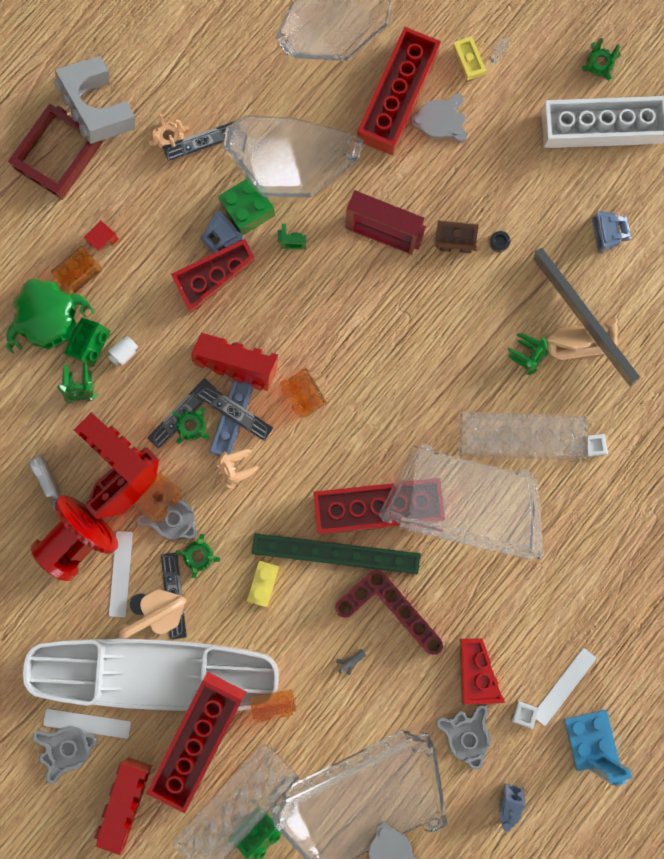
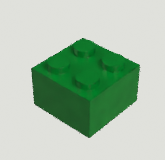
(246, 207)

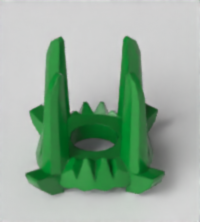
(597, 51)
(539, 350)
(69, 387)
(190, 435)
(207, 560)

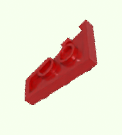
(477, 676)

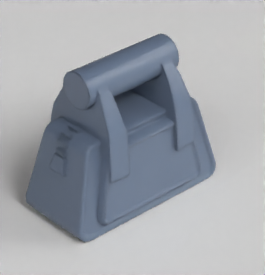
(607, 230)
(224, 232)
(511, 806)

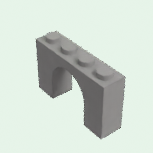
(93, 122)

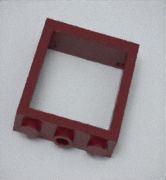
(75, 169)
(384, 222)

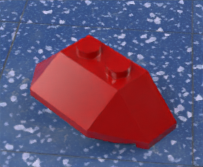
(113, 494)

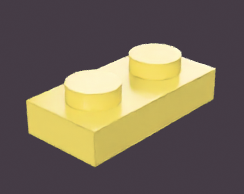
(469, 58)
(263, 584)

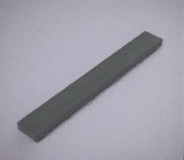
(586, 317)

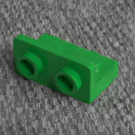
(87, 341)
(259, 839)

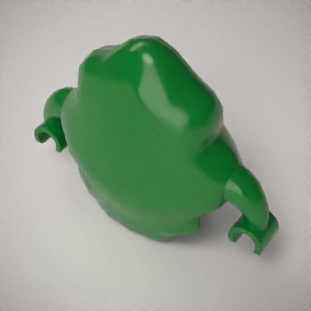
(44, 315)

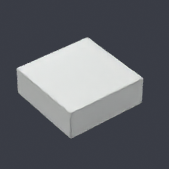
(597, 445)
(525, 714)

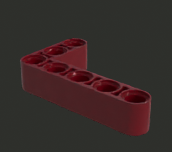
(394, 607)

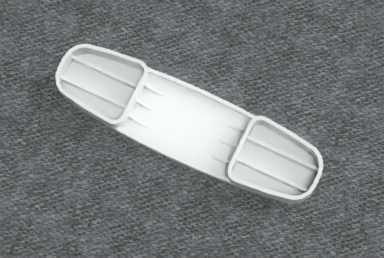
(142, 672)

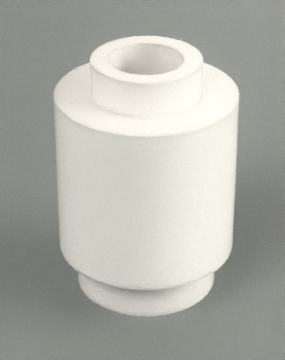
(122, 351)

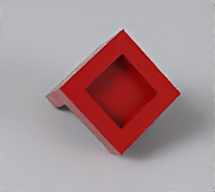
(100, 236)

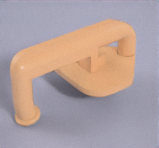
(577, 342)
(161, 612)

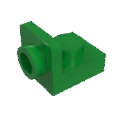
(292, 241)

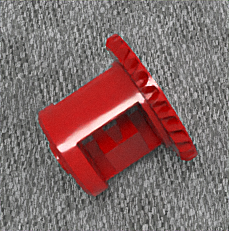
(72, 539)

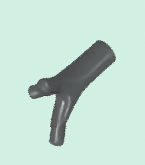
(350, 662)

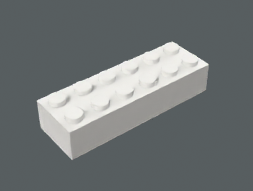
(603, 122)

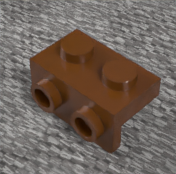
(456, 236)

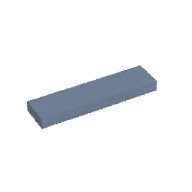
(227, 428)

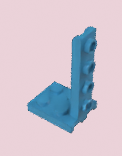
(595, 747)

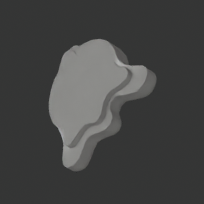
(441, 120)
(45, 478)
(176, 525)
(467, 736)
(65, 749)
(389, 844)

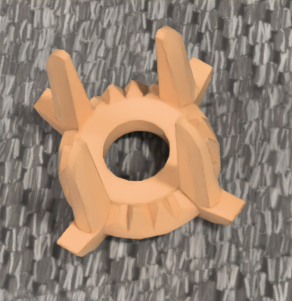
(177, 129)
(227, 469)

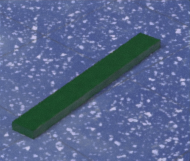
(336, 553)

